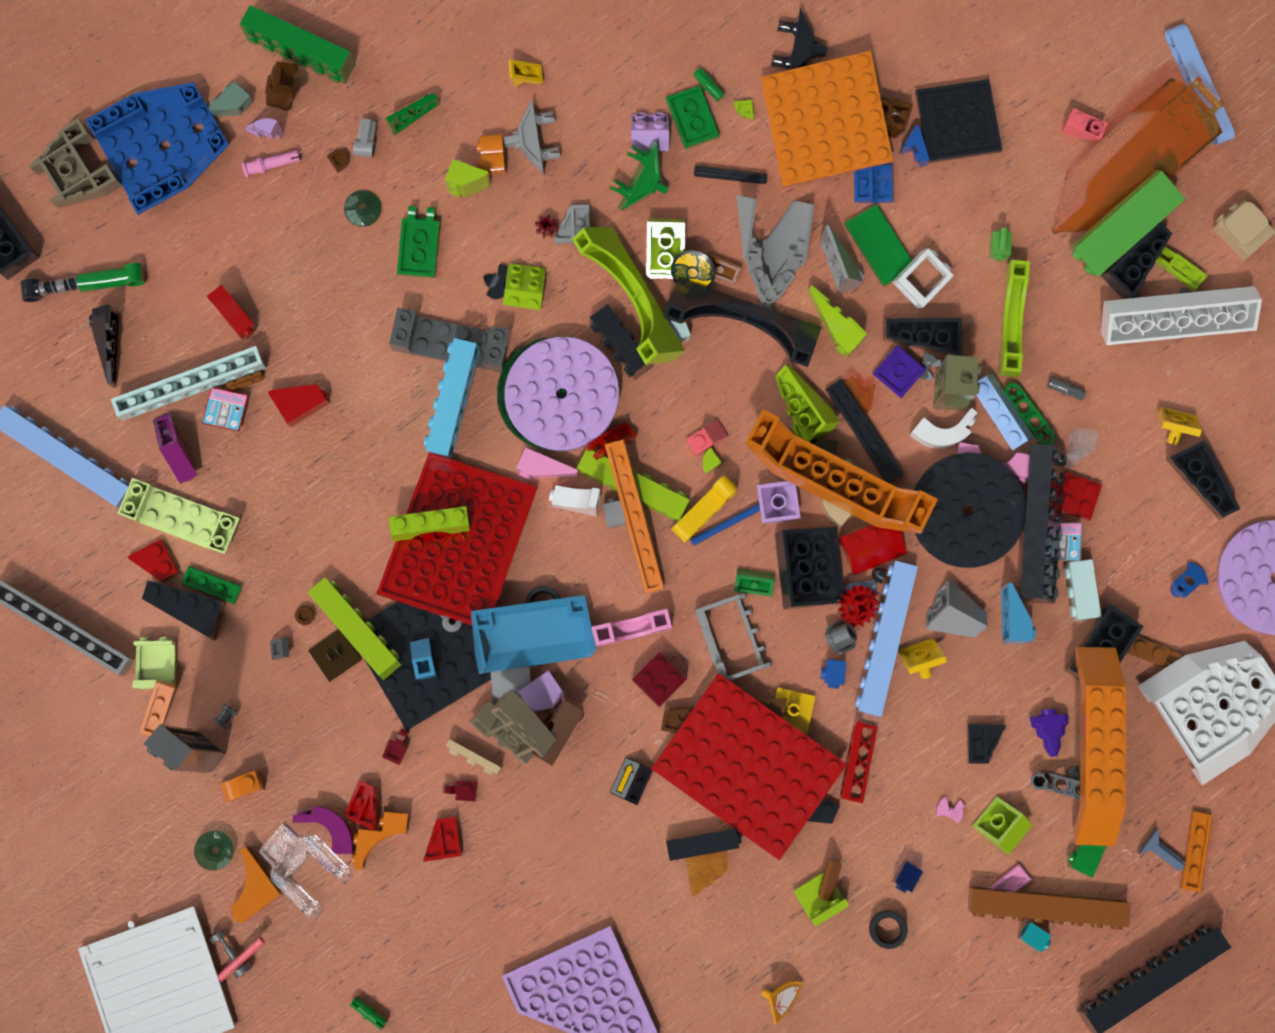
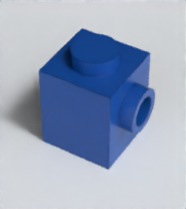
(833, 673)

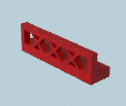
(852, 760)

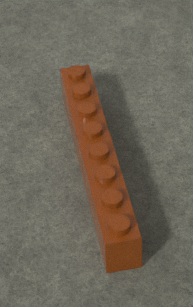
(1049, 907)

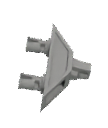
(527, 138)

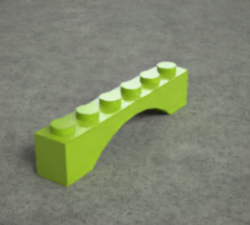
(1011, 338)

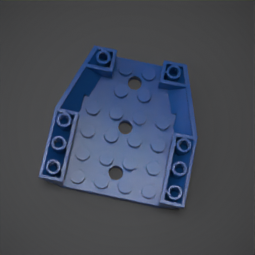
(138, 129)

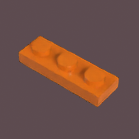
(157, 706)

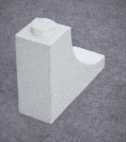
(576, 500)

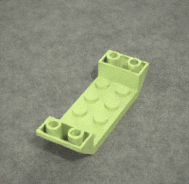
(178, 516)

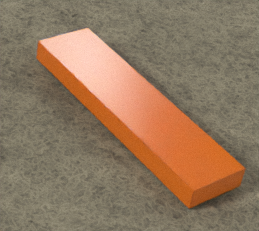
(1196, 851)

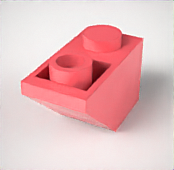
(1084, 126)

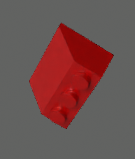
(872, 547)

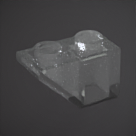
(1082, 444)

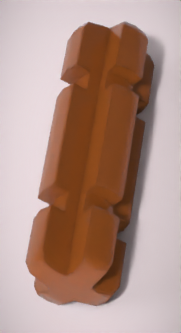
(244, 381)

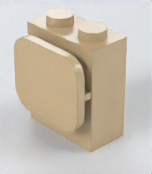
(1244, 229)

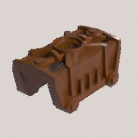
(276, 94)
(896, 108)

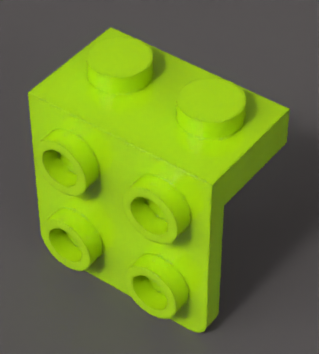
(524, 286)

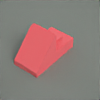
(706, 438)

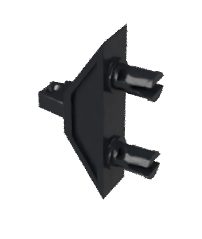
(803, 47)

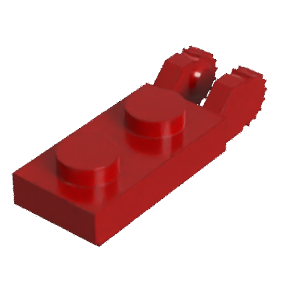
(617, 433)

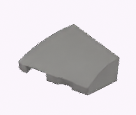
(508, 680)

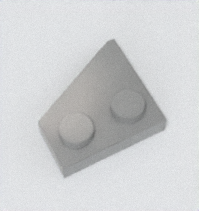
(574, 222)

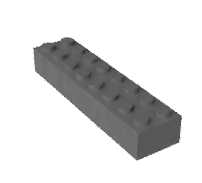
(183, 749)

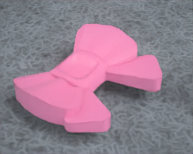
(954, 813)

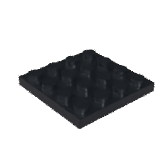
(958, 121)

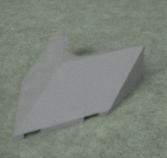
(779, 256)

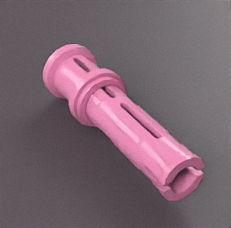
(261, 165)

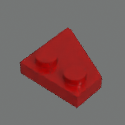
(363, 805)

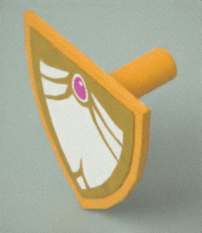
(782, 999)

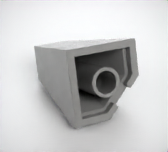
(955, 613)

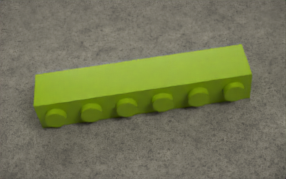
(653, 495)
(354, 628)

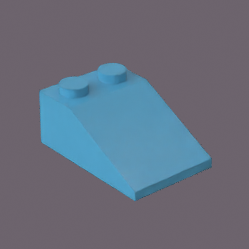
(1016, 622)

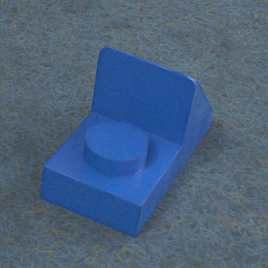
(916, 143)

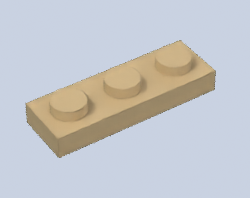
(473, 758)

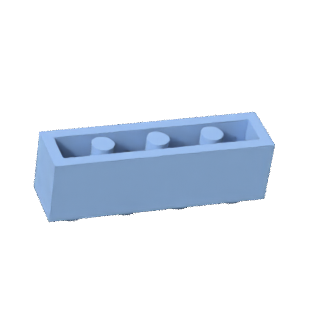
(1003, 412)

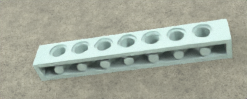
(188, 383)

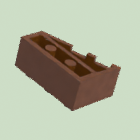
(561, 723)

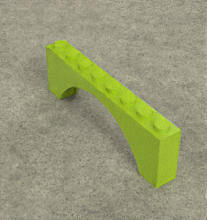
(658, 339)

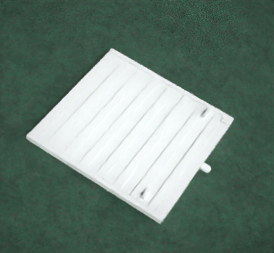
(157, 979)

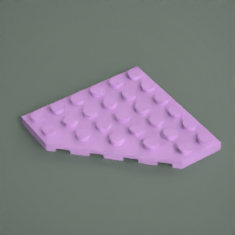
(581, 989)

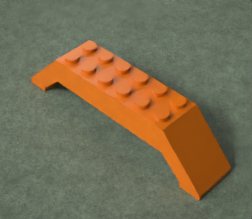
(837, 479)
(1101, 746)

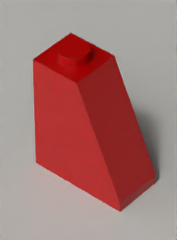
(232, 312)
(298, 402)

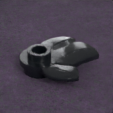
(496, 282)

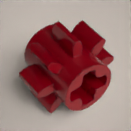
(542, 223)

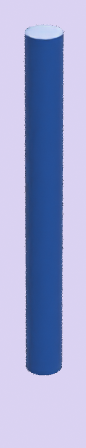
(725, 524)

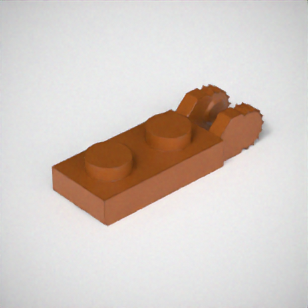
(1152, 652)

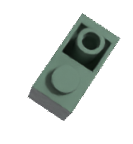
(231, 102)

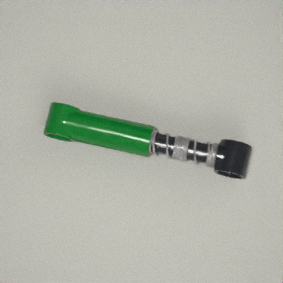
(128, 275)

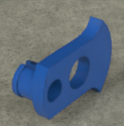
(1181, 588)

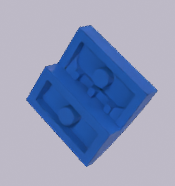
(874, 185)

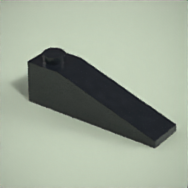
(105, 330)

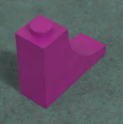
(173, 448)

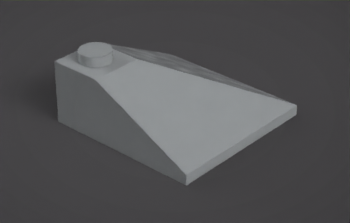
(840, 263)

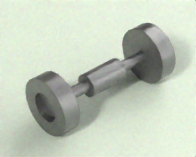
(230, 952)

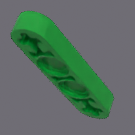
(1032, 413)

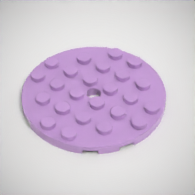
(554, 366)
(1246, 577)

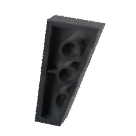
(929, 334)
(619, 340)

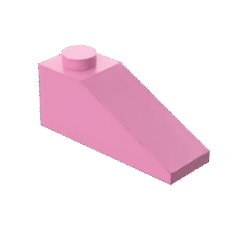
(540, 466)

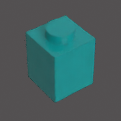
(1035, 937)

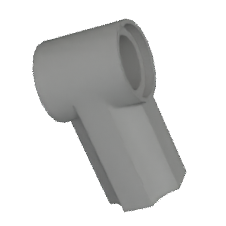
(365, 143)

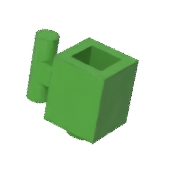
(1000, 245)

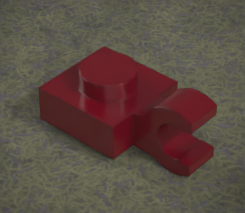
(396, 750)
(464, 790)

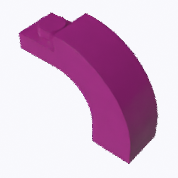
(337, 826)

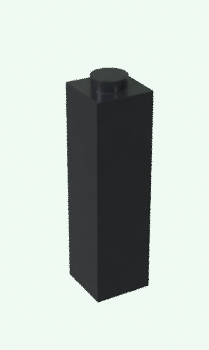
(703, 844)

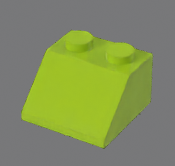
(466, 179)
(1002, 825)

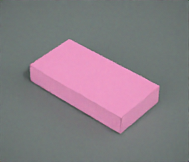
(1013, 880)

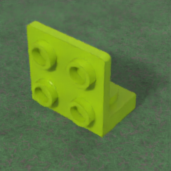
(816, 908)

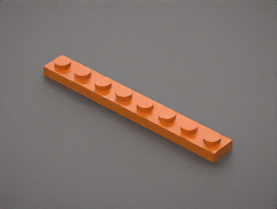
(634, 516)

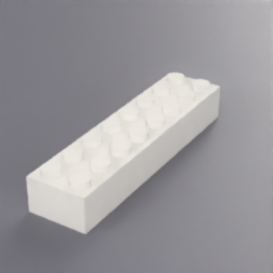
(1180, 315)

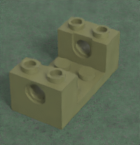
(952, 384)

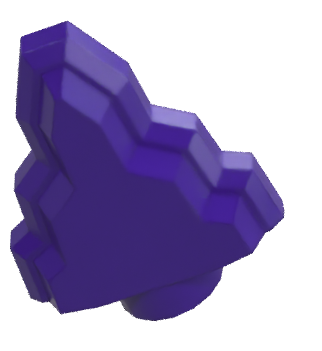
(1050, 729)

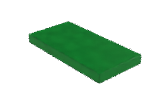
(878, 244)

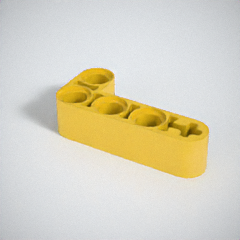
(705, 509)

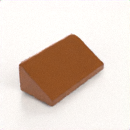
(725, 268)
(829, 880)

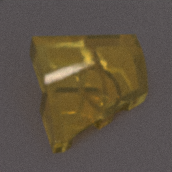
(704, 870)

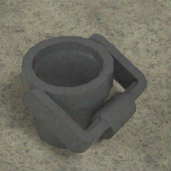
(841, 637)

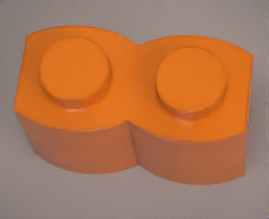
(492, 154)

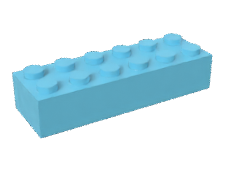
(452, 397)

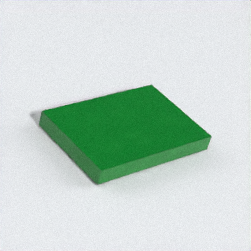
(692, 117)

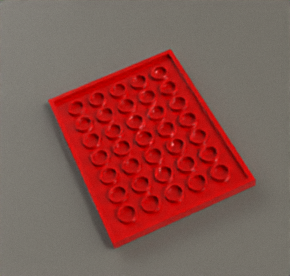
(460, 569)
(749, 766)

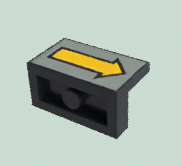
(631, 781)

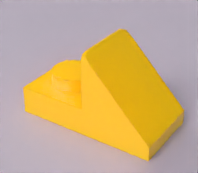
(525, 72)

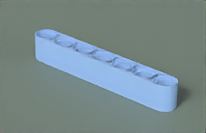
(1191, 67)

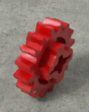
(858, 605)

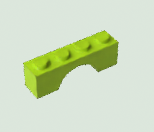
(446, 520)

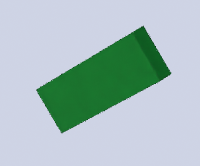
(211, 585)

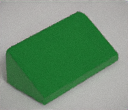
(754, 582)

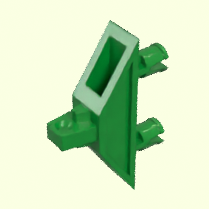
(645, 180)

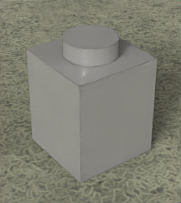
(613, 513)

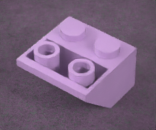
(648, 128)

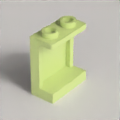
(154, 662)

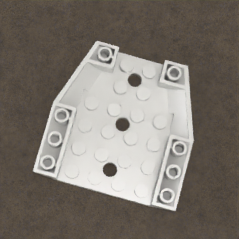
(1193, 691)

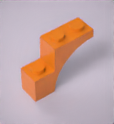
(366, 840)

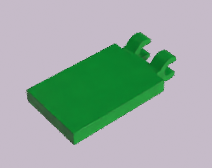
(418, 244)

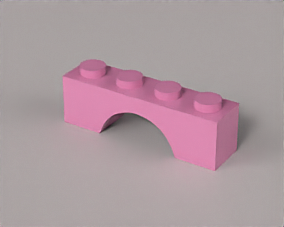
(1017, 465)
(632, 628)

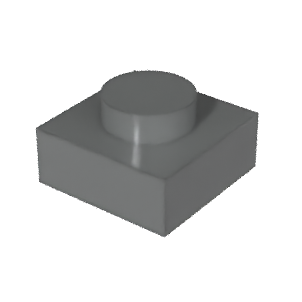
(279, 648)

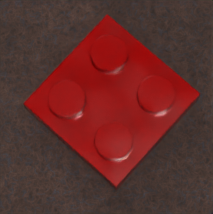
(1080, 496)

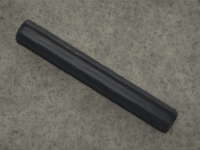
(730, 174)

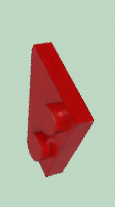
(155, 560)
(444, 840)

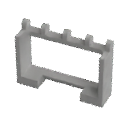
(719, 666)

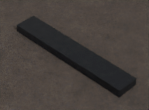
(864, 431)

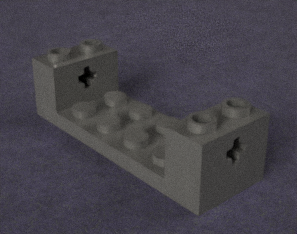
(432, 337)

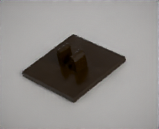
(334, 655)

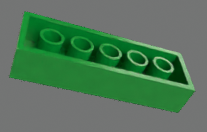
(297, 45)

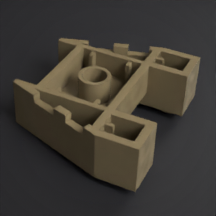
(69, 170)
(513, 726)

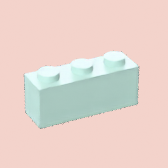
(1082, 590)

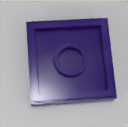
(899, 371)

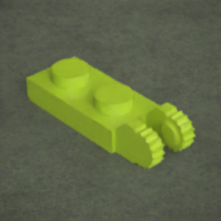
(1181, 269)

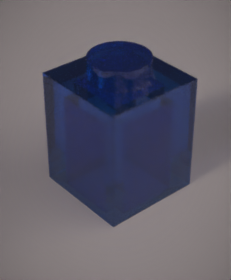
(907, 877)

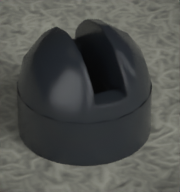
(879, 574)

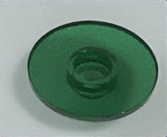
(367, 215)
(204, 854)

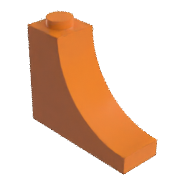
(258, 889)

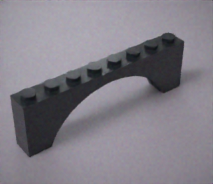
(696, 301)

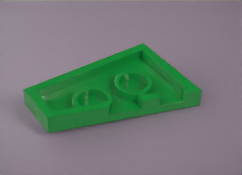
(405, 117)

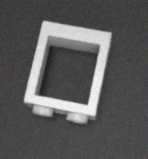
(909, 290)

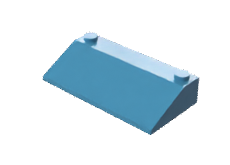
(532, 634)

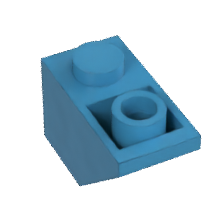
(423, 659)

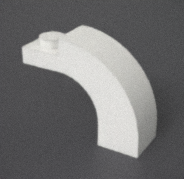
(939, 438)

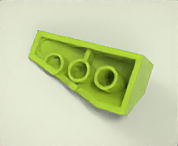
(843, 332)
(808, 411)

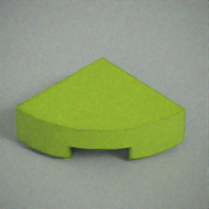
(744, 108)
(710, 461)

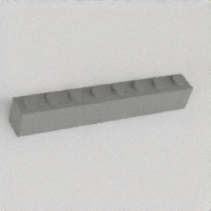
(64, 629)

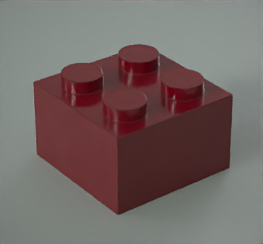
(659, 680)

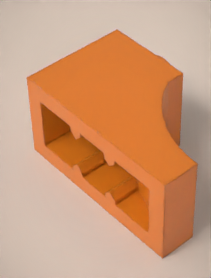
(242, 786)

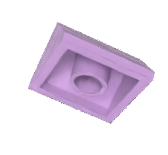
(778, 502)

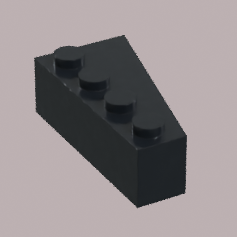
(1132, 268)
(1204, 477)
(190, 608)

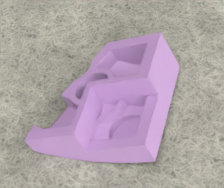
(267, 127)

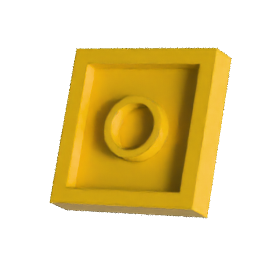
(1178, 423)
(922, 657)
(798, 708)

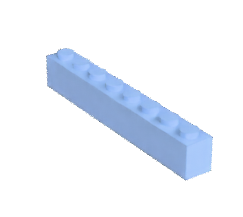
(62, 457)
(887, 639)

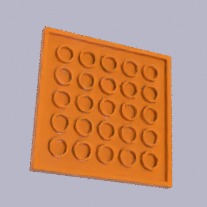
(826, 119)

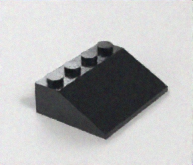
(809, 567)

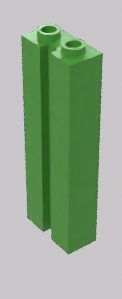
(1127, 223)

